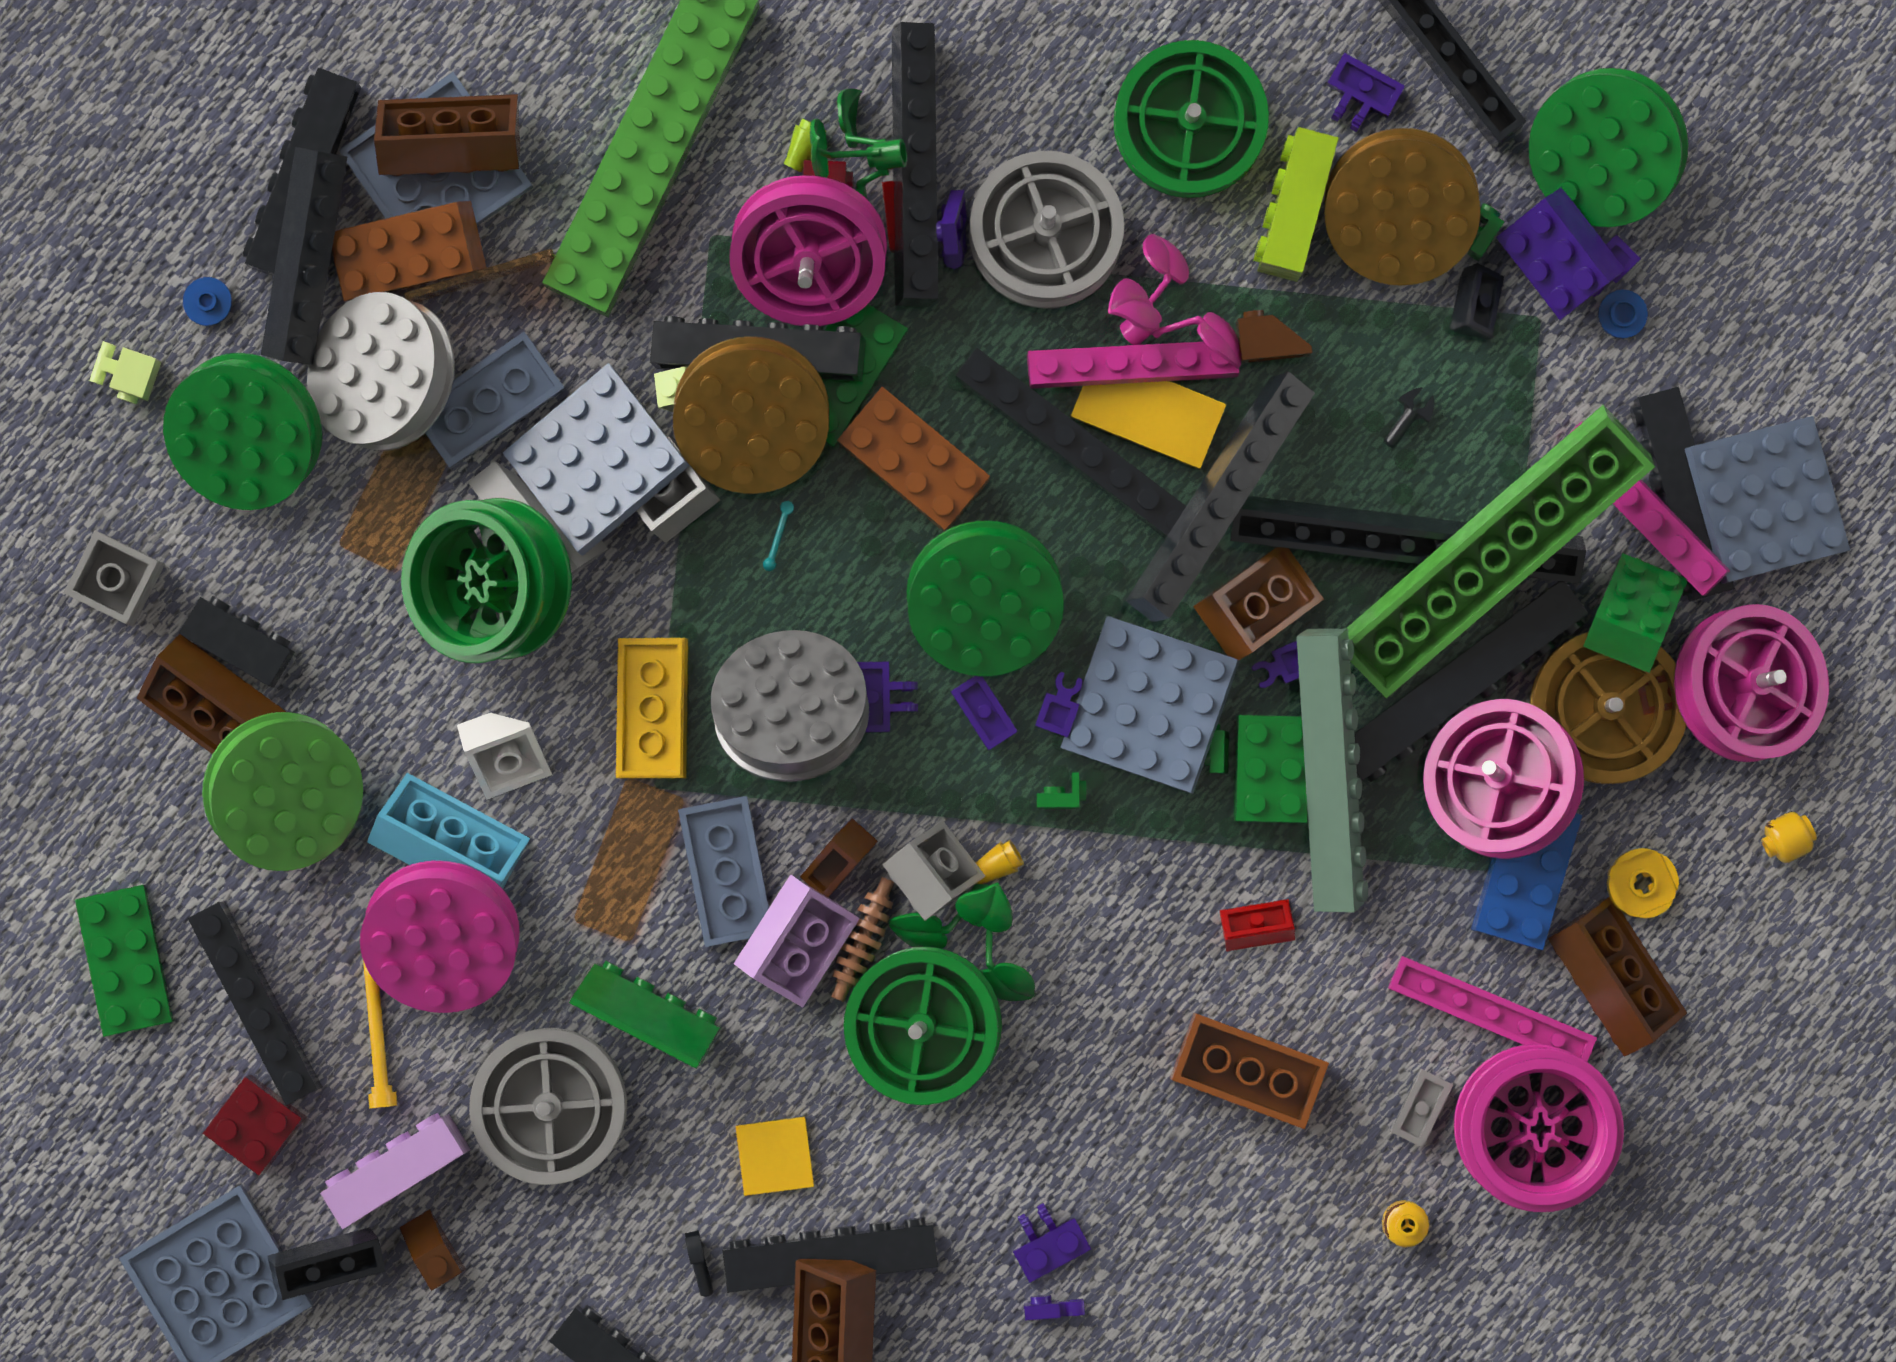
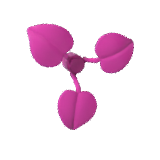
(1143, 320)

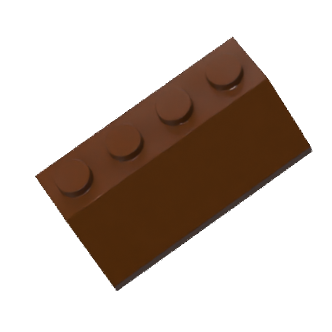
(447, 135)
(200, 694)
(1617, 976)
(833, 1311)

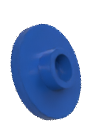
(207, 301)
(1622, 314)

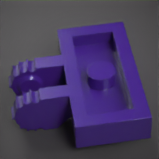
(1364, 86)
(953, 229)
(878, 693)
(1050, 1249)

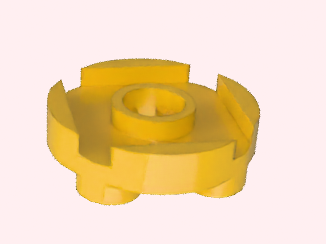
(1661, 890)

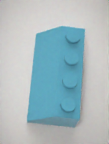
(433, 826)

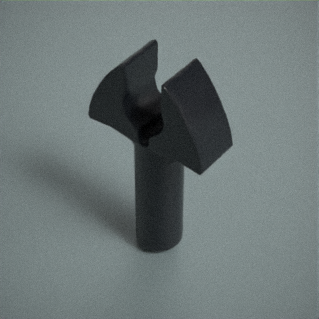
(1408, 417)
(698, 1261)

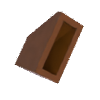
(1268, 339)
(839, 858)
(431, 1250)

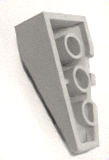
(500, 482)

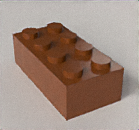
(408, 250)
(913, 459)
(1249, 1070)

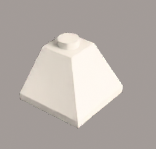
(502, 753)

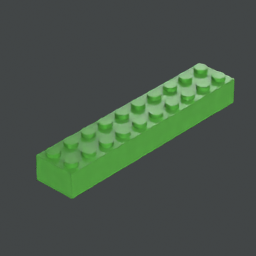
(648, 151)
(1497, 550)

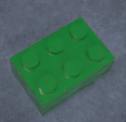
(1635, 612)
(1269, 770)

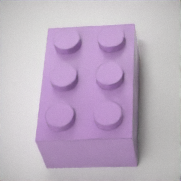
(796, 941)

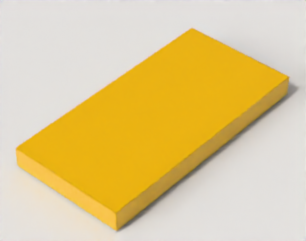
(1153, 416)
(652, 708)

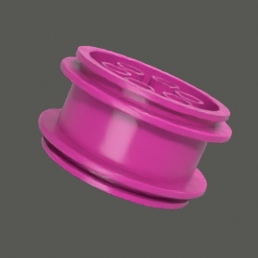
(1569, 1179)

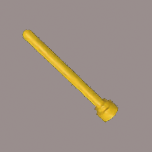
(381, 1093)

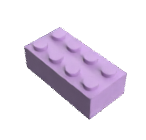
(395, 1171)

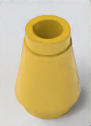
(1000, 862)

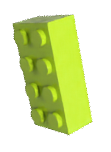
(1297, 203)

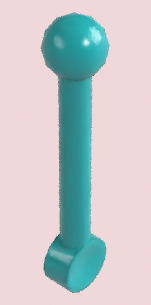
(786, 508)

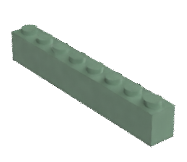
(1332, 770)

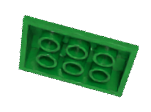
(645, 1014)

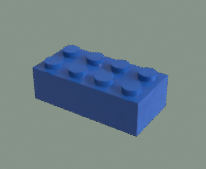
(1524, 892)

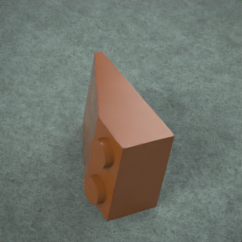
(1258, 603)

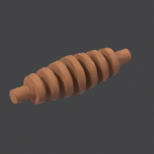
(879, 900)

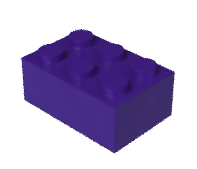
(1560, 253)

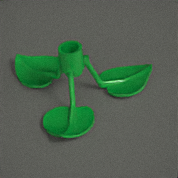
(881, 154)
(981, 907)

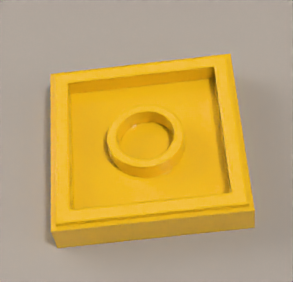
(774, 1156)

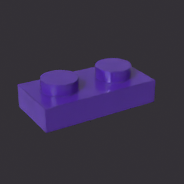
(984, 711)

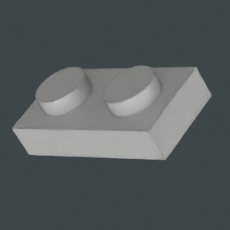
(1421, 1108)

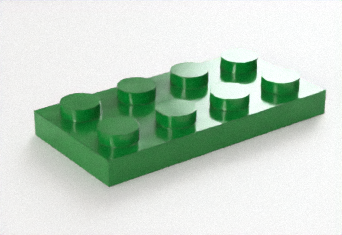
(882, 340)
(124, 960)

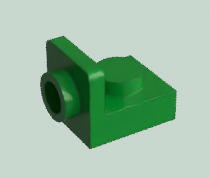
(1484, 236)
(1218, 752)
(1057, 798)

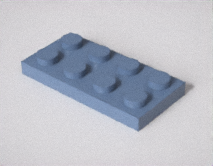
(492, 399)
(724, 869)

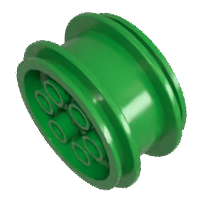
(536, 582)

